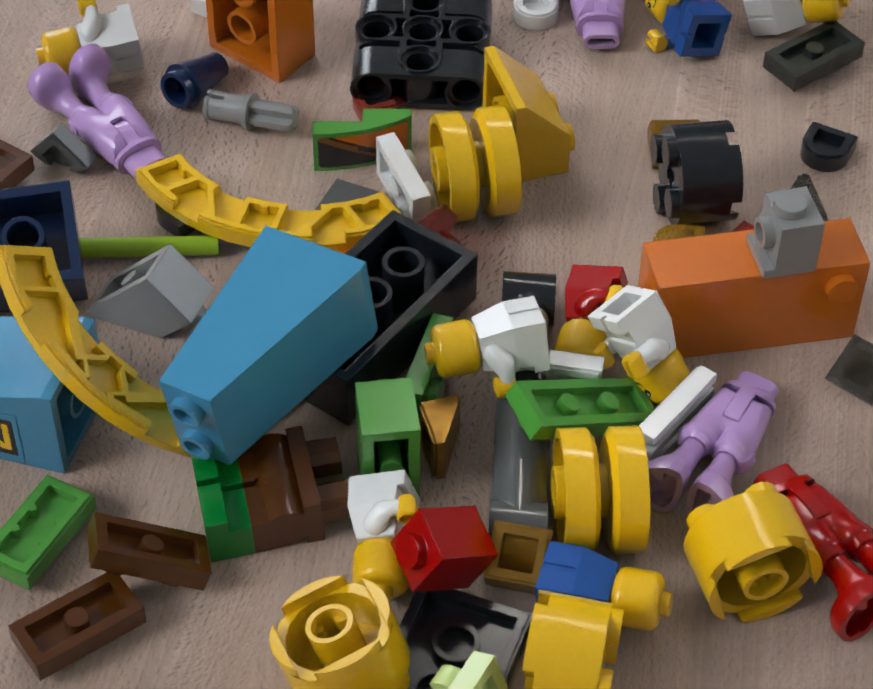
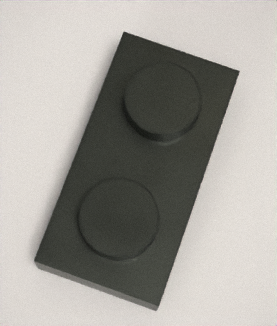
(813, 54)

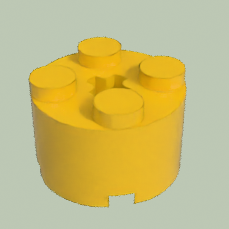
(751, 553)
(340, 638)
(571, 642)

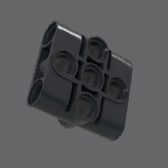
(423, 50)

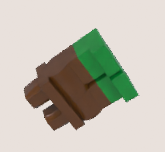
(270, 494)

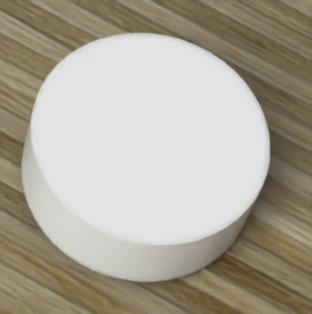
(535, 14)

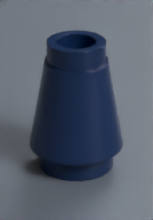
(189, 80)

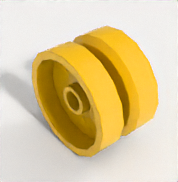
(475, 162)
(601, 489)

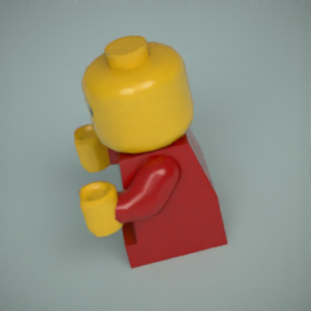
(585, 292)

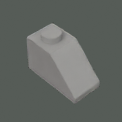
(154, 295)

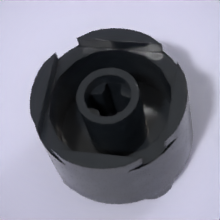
(697, 172)

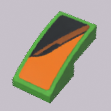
(353, 143)

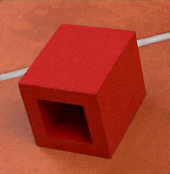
(443, 548)

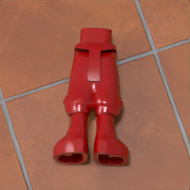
(837, 538)

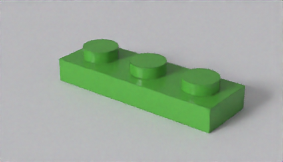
(577, 403)

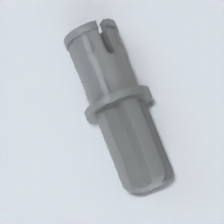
(249, 111)

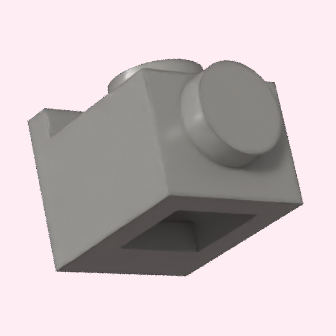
(786, 233)

